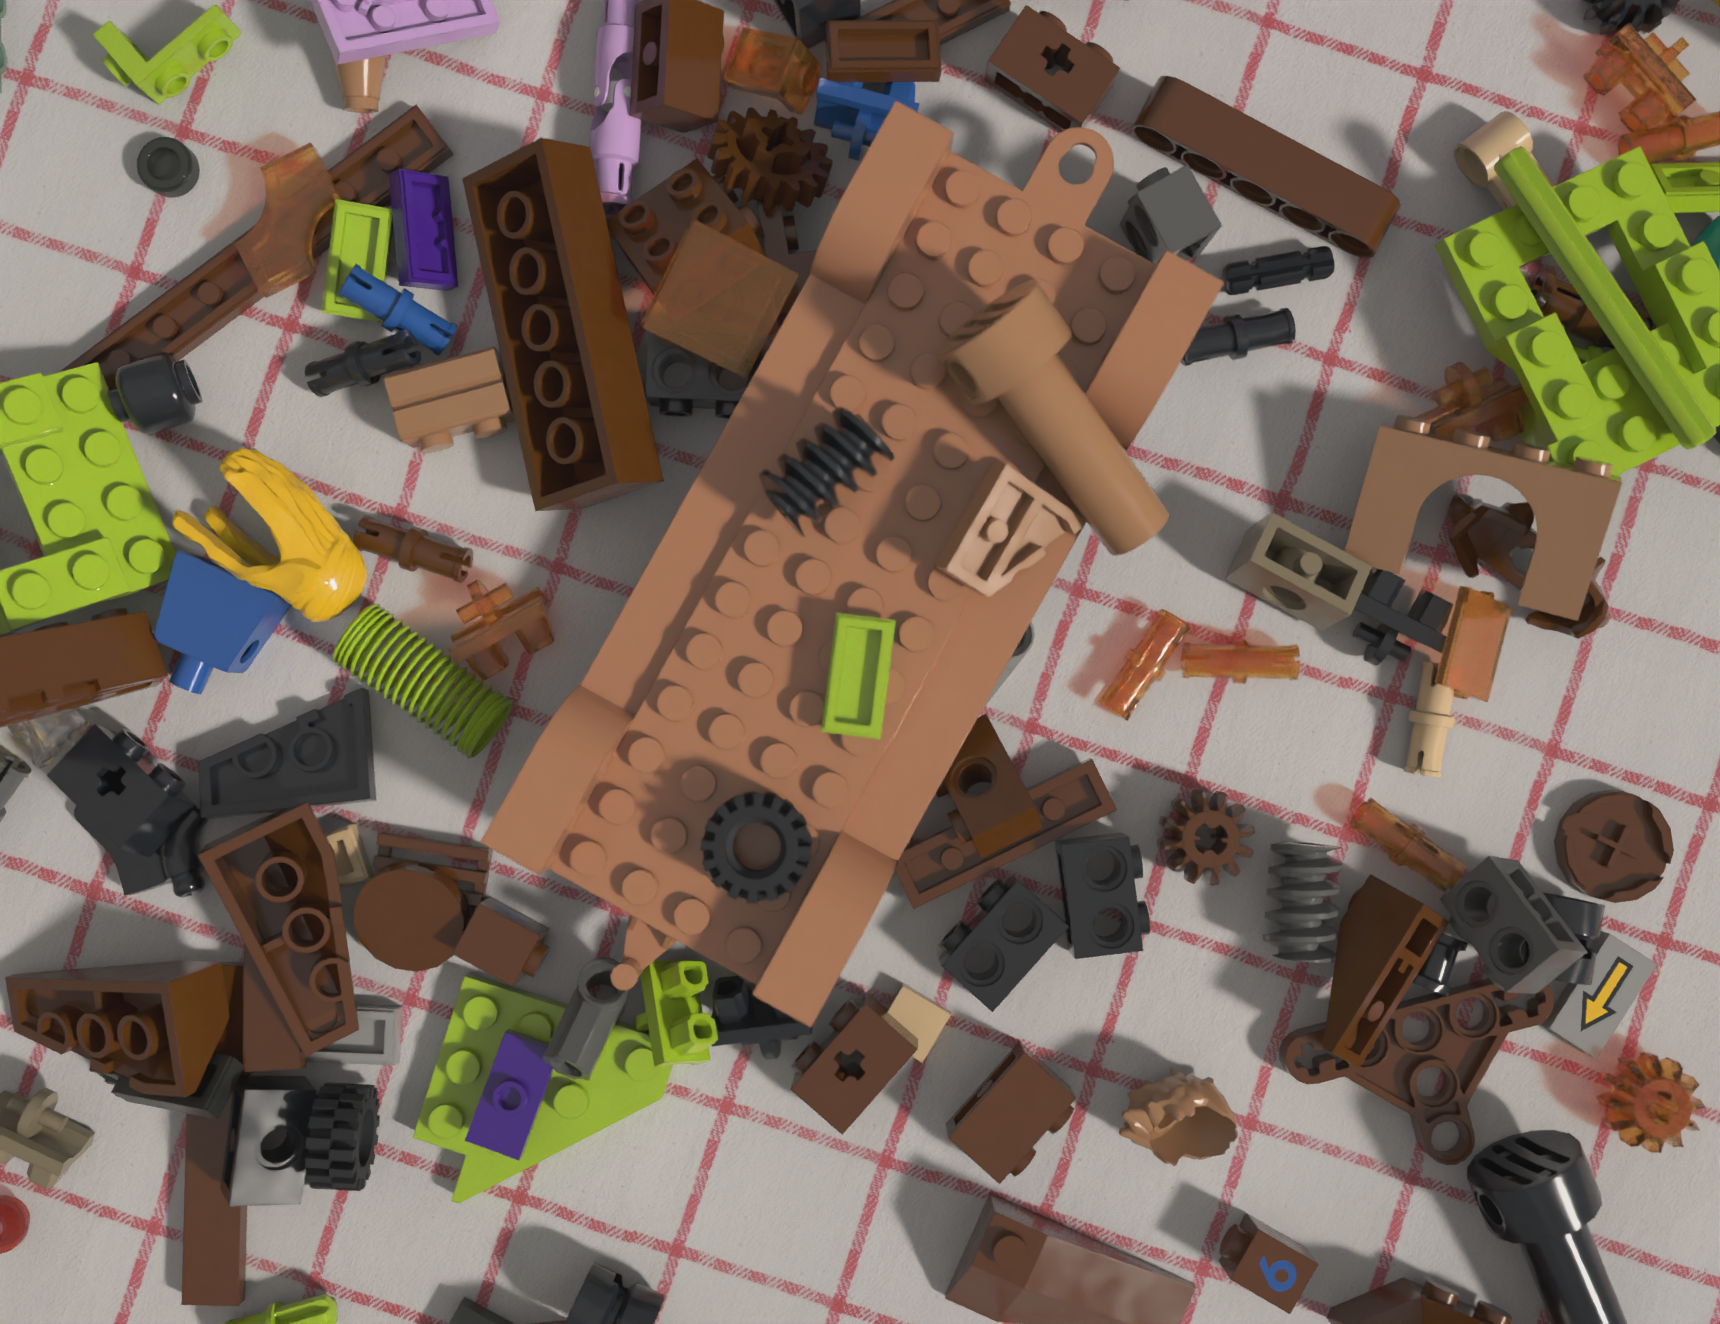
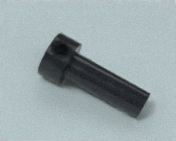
(1542, 1195)

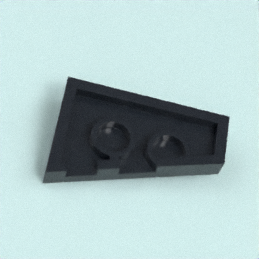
(315, 759)

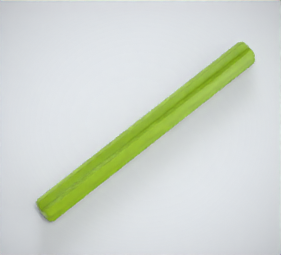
(1604, 298)

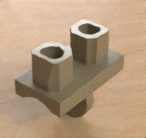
(40, 1136)

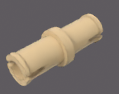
(1430, 724)

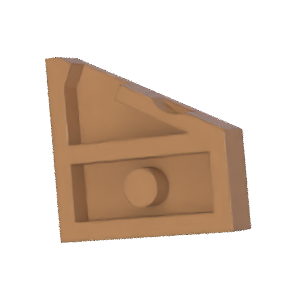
(1004, 531)

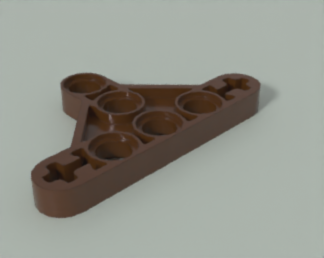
(1396, 1063)

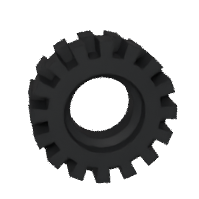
(747, 882)
(342, 1136)

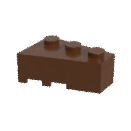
(77, 664)

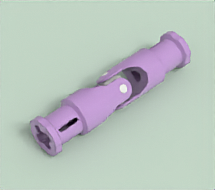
(613, 131)

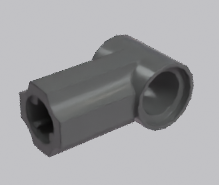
(586, 1023)

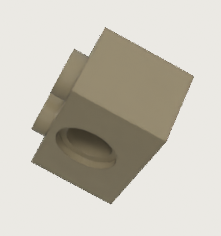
(1298, 572)

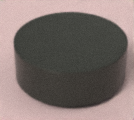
(168, 167)

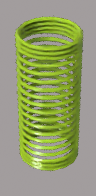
(366, 635)

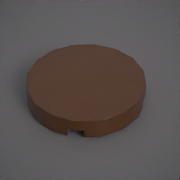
(1613, 846)
(410, 916)

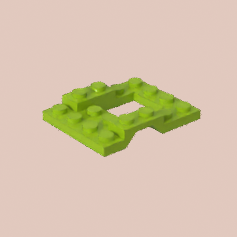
(1597, 405)
(80, 497)

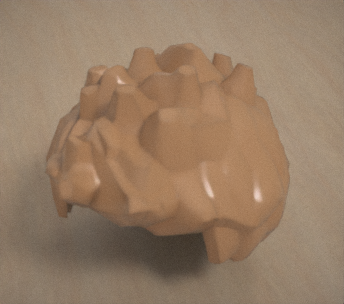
(1179, 1118)

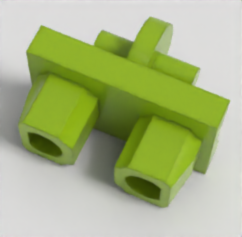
(674, 1012)

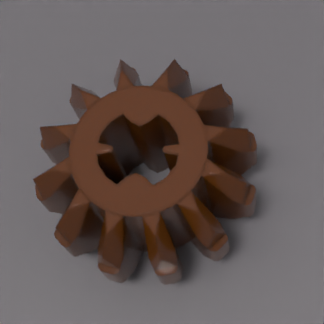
(1227, 836)

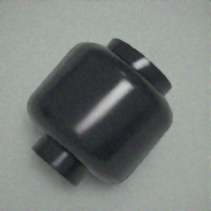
(155, 393)

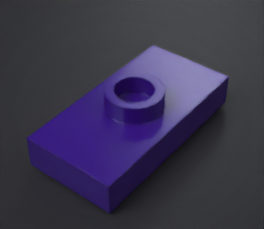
(423, 230)
(511, 1096)

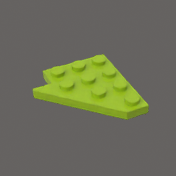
(570, 1109)

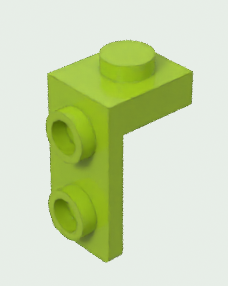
(174, 65)

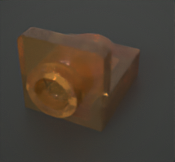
(774, 68)

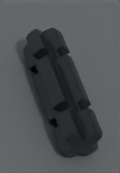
(1278, 270)

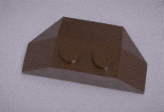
(1414, 1303)

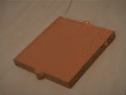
(1473, 644)

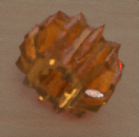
(1650, 1102)

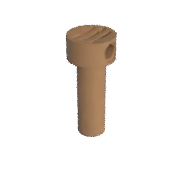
(1013, 356)

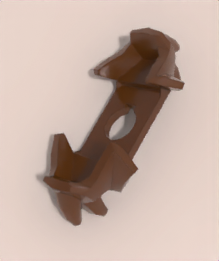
(1492, 533)

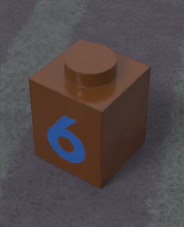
(503, 942)
(1266, 1262)

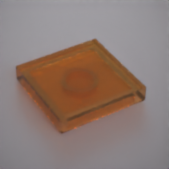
(719, 298)

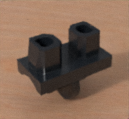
(1423, 622)
(750, 1020)

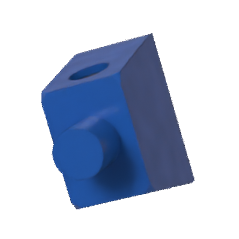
(213, 620)

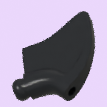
(172, 862)

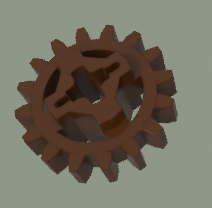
(769, 159)

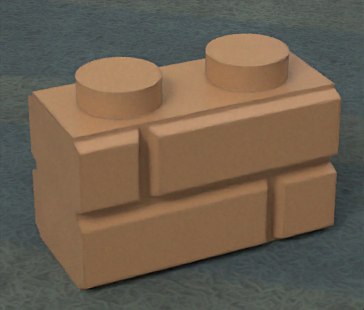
(450, 400)

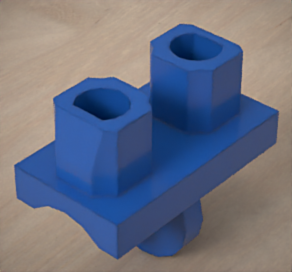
(857, 112)

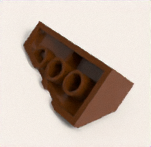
(288, 909)
(132, 1019)
(1046, 1273)

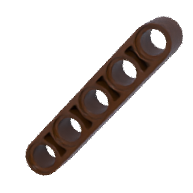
(1266, 167)

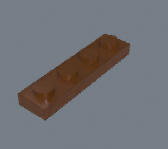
(1063, 806)

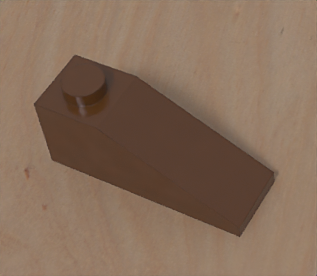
(1376, 960)

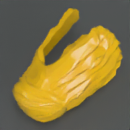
(318, 560)

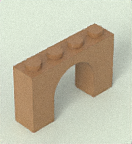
(1567, 501)

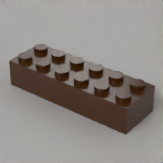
(562, 326)

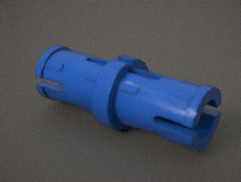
(397, 309)

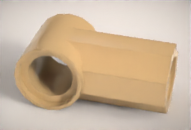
(1486, 146)

